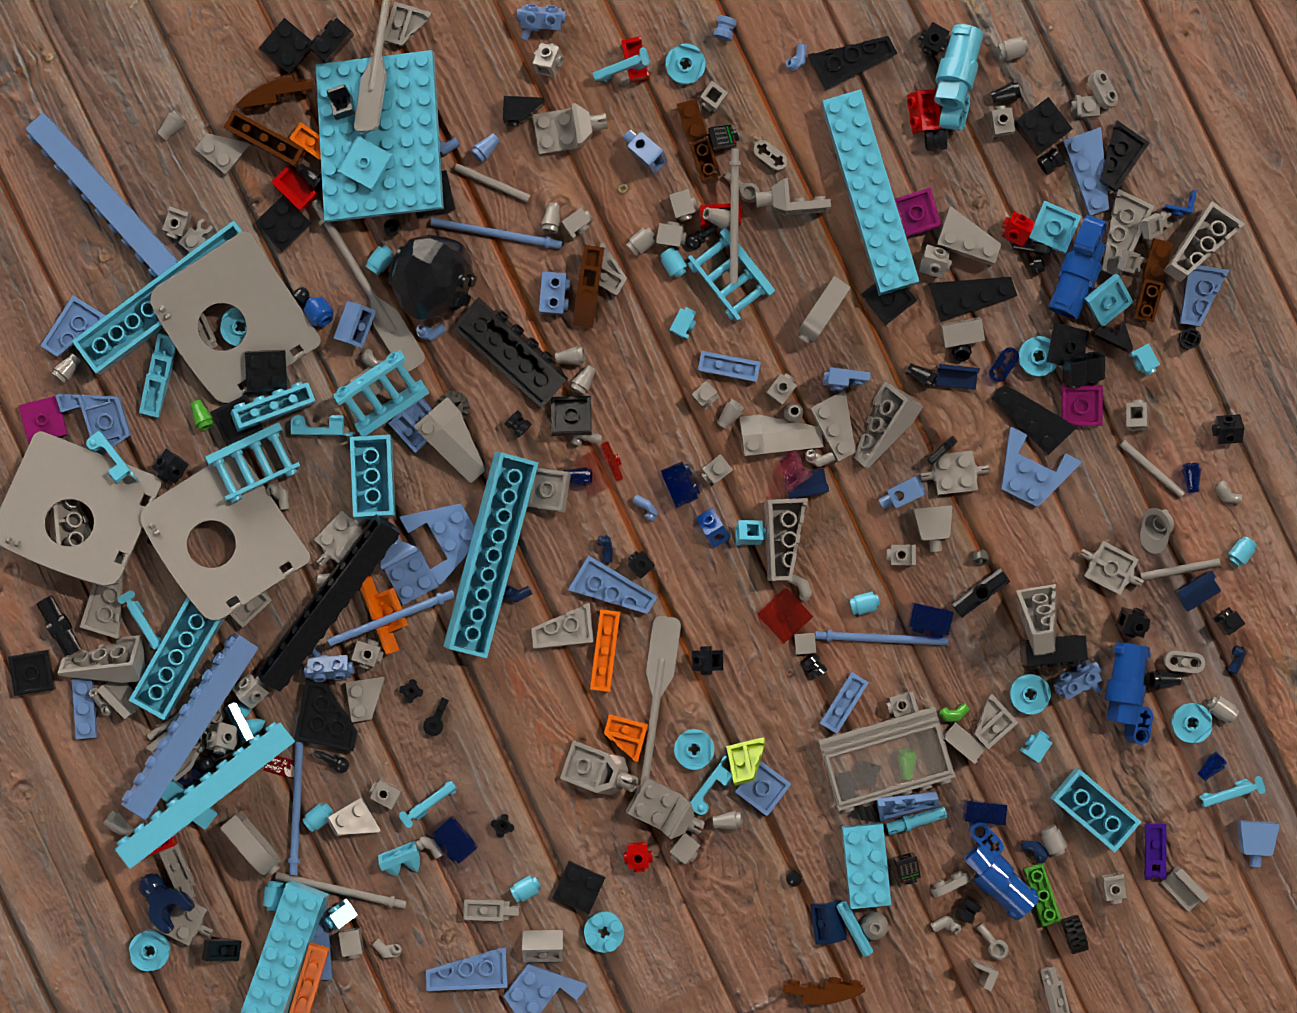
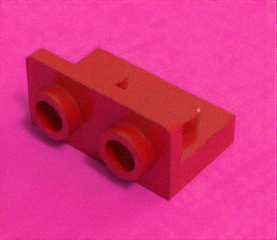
(923, 111)

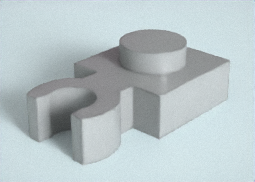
(1154, 224)
(193, 238)
(1130, 261)

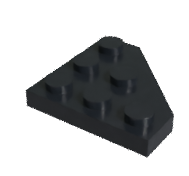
(324, 719)

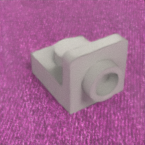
(1085, 106)
(716, 470)

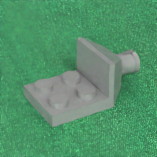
(566, 129)
(779, 200)
(597, 770)
(663, 809)

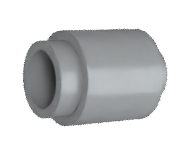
(1013, 48)
(641, 241)
(1222, 709)
(1053, 840)

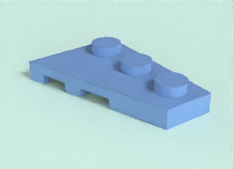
(1199, 293)
(70, 324)
(904, 805)

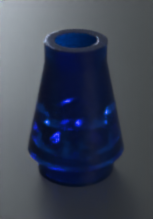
(1192, 474)
(581, 476)
(1212, 766)

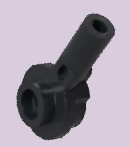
(433, 725)

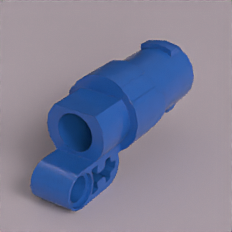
(1079, 269)
(1127, 692)
(996, 875)

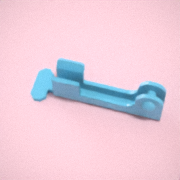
(606, 73)
(336, 427)
(119, 471)
(136, 611)
(720, 774)
(1242, 787)
(421, 809)

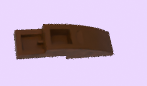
(267, 92)
(698, 139)
(1152, 280)
(588, 286)
(832, 991)

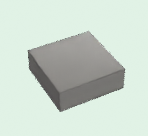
(805, 643)

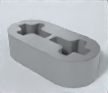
(773, 152)

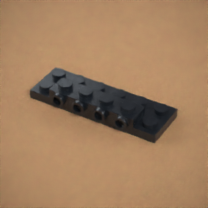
(511, 351)

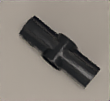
(970, 601)
(58, 625)

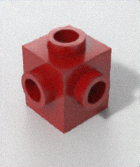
(1017, 228)
(641, 849)

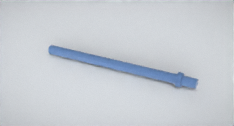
(547, 242)
(440, 598)
(829, 635)
(294, 860)

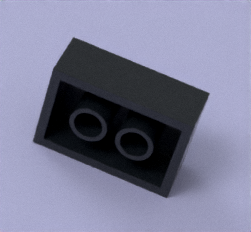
(1067, 649)

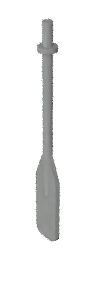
(373, 82)
(386, 319)
(659, 673)

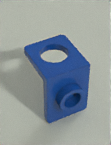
(1179, 211)
(712, 526)

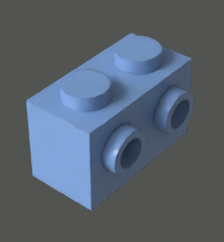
(553, 293)
(354, 324)

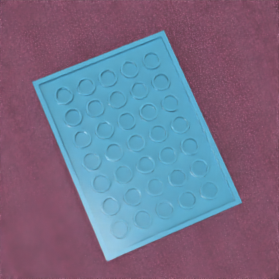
(405, 130)

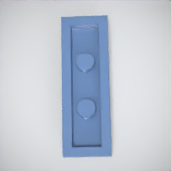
(729, 366)
(844, 702)
(84, 709)

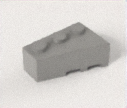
(967, 239)

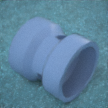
(725, 28)

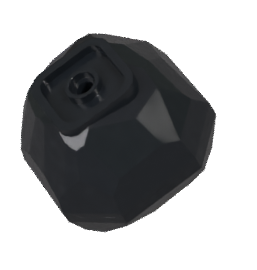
(432, 276)

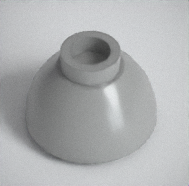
(874, 925)

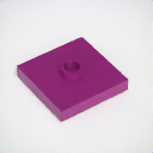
(918, 212)
(1083, 405)
(44, 417)

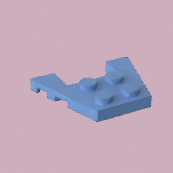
(100, 414)
(1029, 479)
(452, 530)
(537, 986)

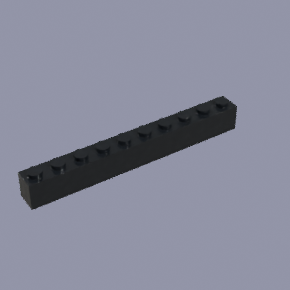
(328, 603)

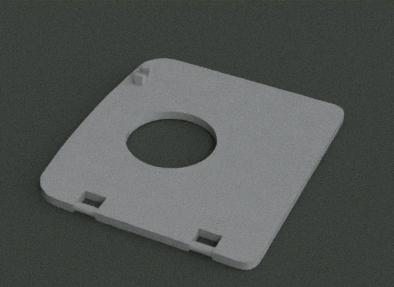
(243, 278)
(64, 471)
(260, 531)

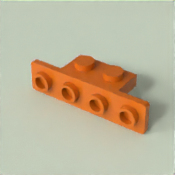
(382, 605)

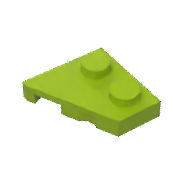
(745, 760)

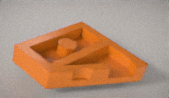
(626, 734)

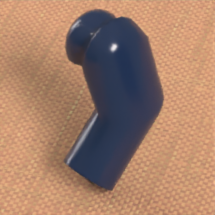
(605, 541)
(517, 595)
(1238, 659)

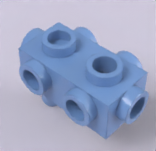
(536, 18)
(328, 667)
(1078, 680)

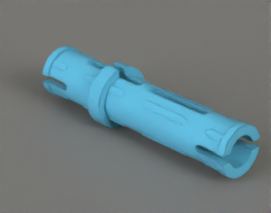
(914, 821)

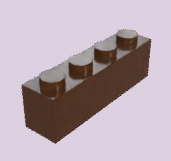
(265, 139)

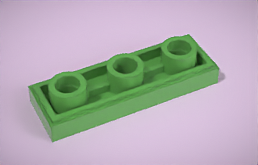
(1046, 906)

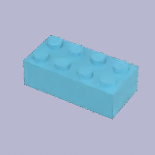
(372, 477)
(1095, 809)
(866, 865)

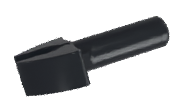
(1040, 249)
(948, 444)

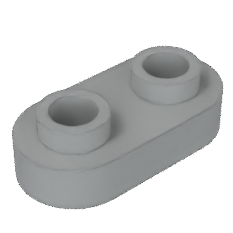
(1103, 89)
(1183, 661)
(957, 880)

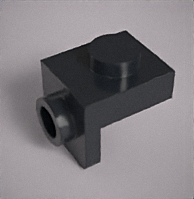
(341, 102)
(640, 564)

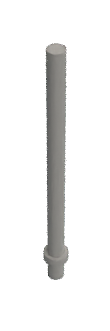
(734, 215)
(391, 901)

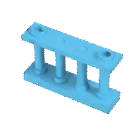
(750, 272)
(390, 409)
(254, 442)

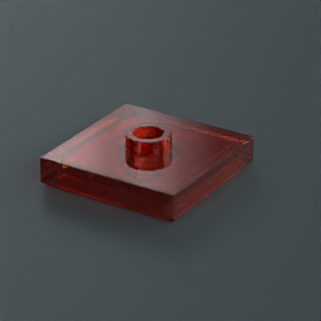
(613, 460)
(784, 615)

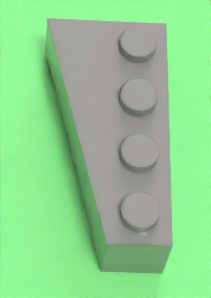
(1205, 237)
(783, 531)
(1039, 614)

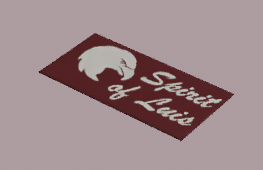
(281, 766)

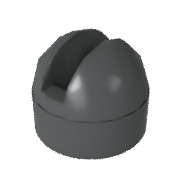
(980, 557)

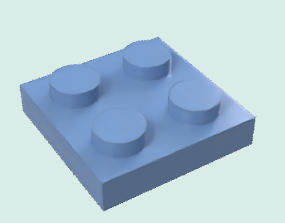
(765, 790)

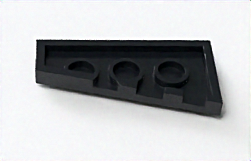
(846, 62)
(1039, 423)

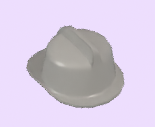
(1156, 530)

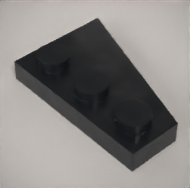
(1121, 156)

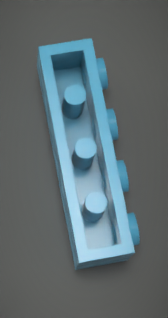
(273, 406)

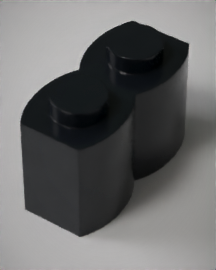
(1084, 369)

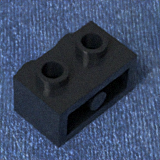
(331, 40)

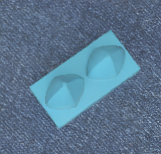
(245, 729)
(407, 854)

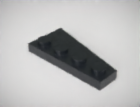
(964, 296)

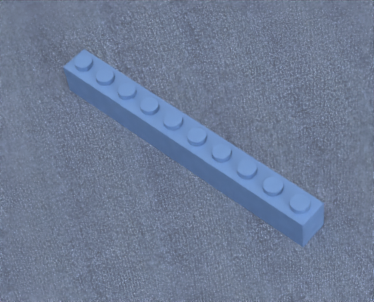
(101, 194)
(189, 725)

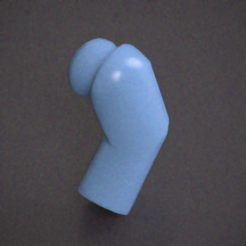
(799, 59)
(446, 147)
(430, 333)
(647, 505)

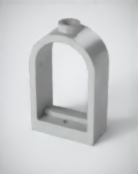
(823, 310)
(251, 844)

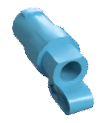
(957, 75)

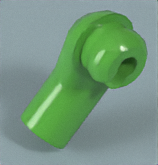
(954, 715)

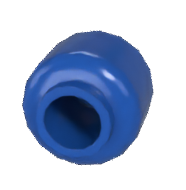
(318, 311)

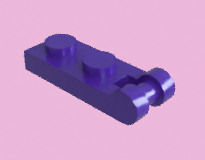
(1155, 850)

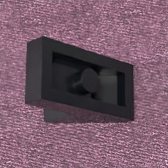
(1120, 339)
(221, 949)

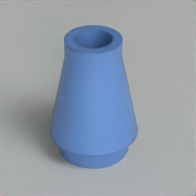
(484, 148)

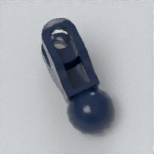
(162, 901)

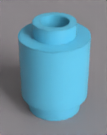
(380, 259)
(673, 262)
(1242, 551)
(864, 603)
(317, 816)
(525, 888)
(273, 894)

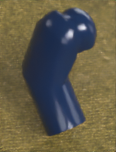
(1037, 848)

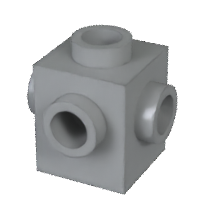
(547, 59)
(935, 261)
(360, 653)
(250, 690)
(221, 738)

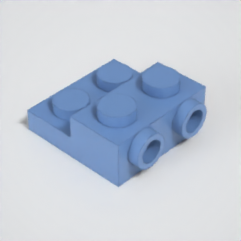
(839, 378)

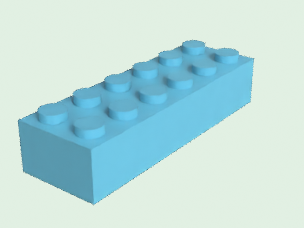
(175, 661)

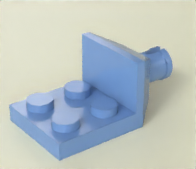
(408, 571)

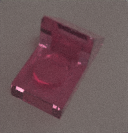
(793, 471)

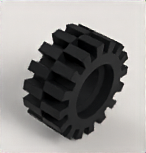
(1075, 934)

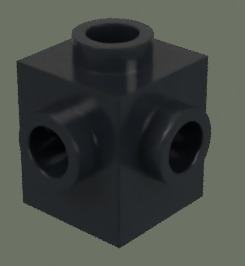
(935, 33)
(1228, 429)
(170, 466)
(1133, 622)
(707, 660)

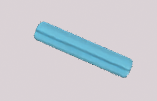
(854, 928)

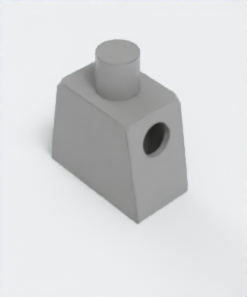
(933, 525)

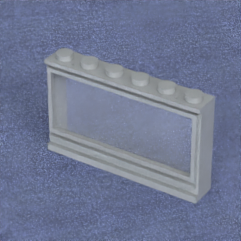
(886, 759)

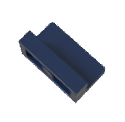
(956, 376)
(814, 485)
(1198, 590)
(827, 923)

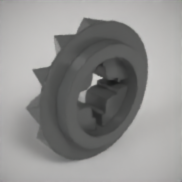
(457, 397)

